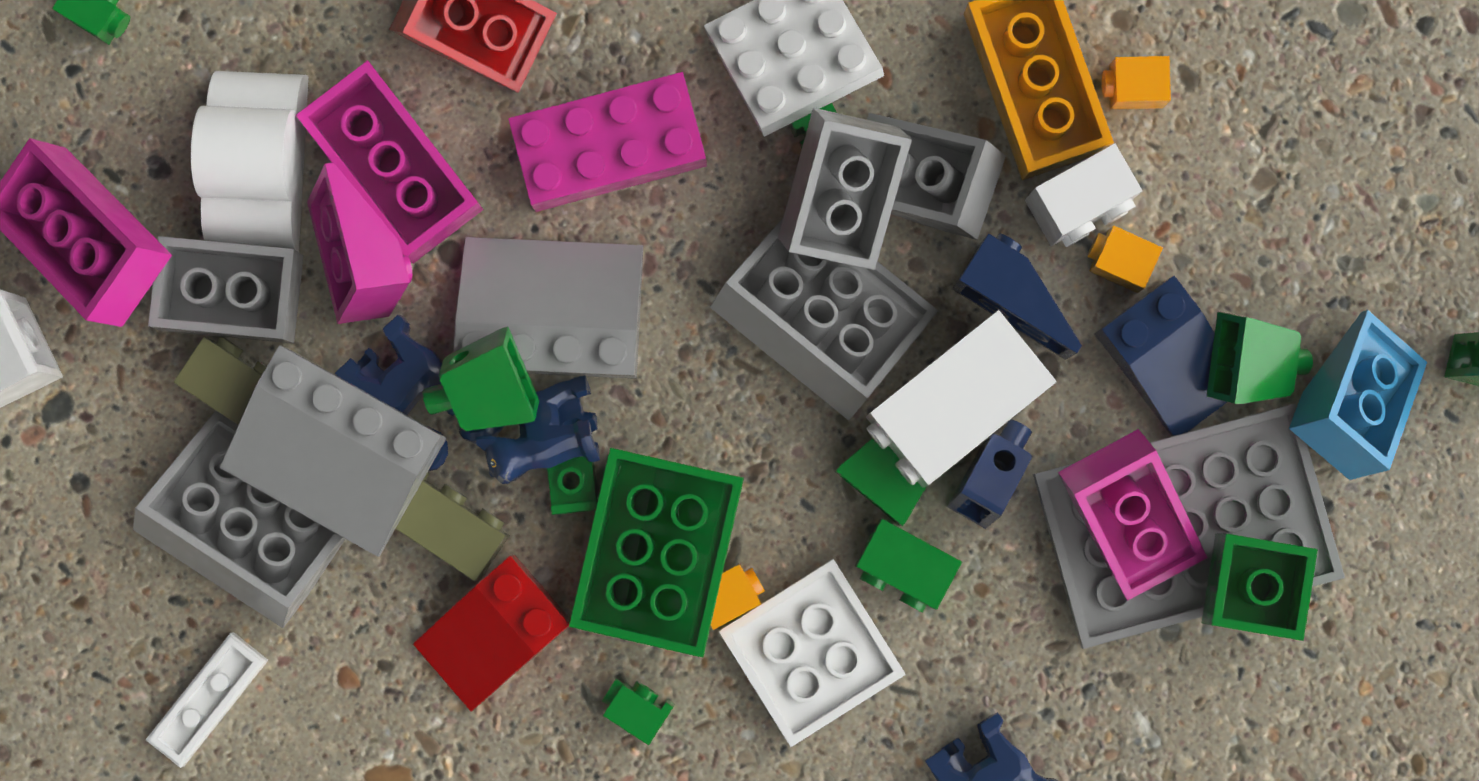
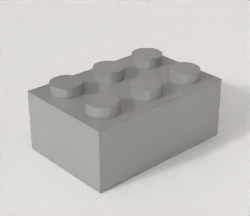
(844, 189)
(227, 290)

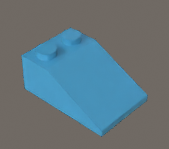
(1360, 399)

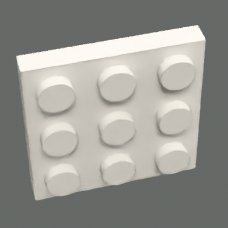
(792, 57)
(812, 652)

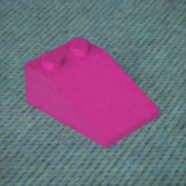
(356, 250)
(1133, 514)

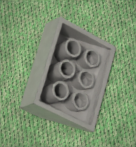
(563, 301)
(824, 319)
(331, 450)
(233, 530)

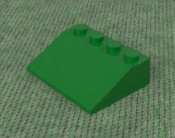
(656, 552)

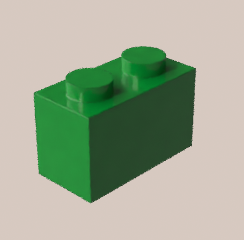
(907, 565)

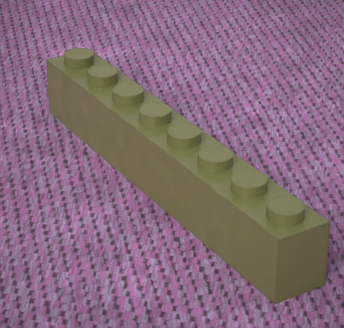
(433, 517)

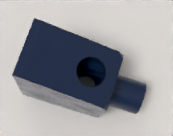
(985, 488)

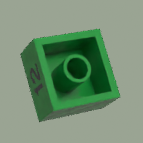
(1259, 586)

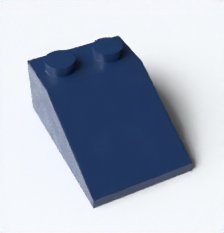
(1007, 282)
(1166, 355)

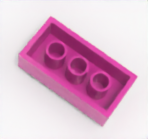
(608, 142)
(389, 161)
(78, 233)

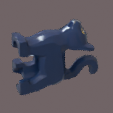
(404, 379)
(555, 436)
(1002, 763)

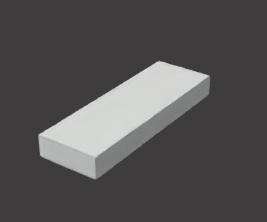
(206, 699)

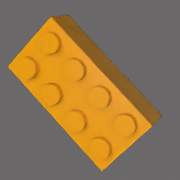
(1038, 82)

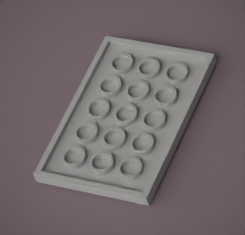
(1231, 479)

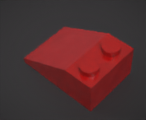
(481, 35)
(492, 632)

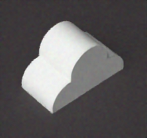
(251, 158)

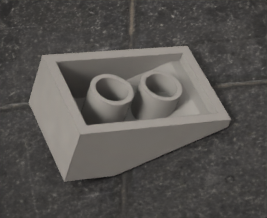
(945, 178)

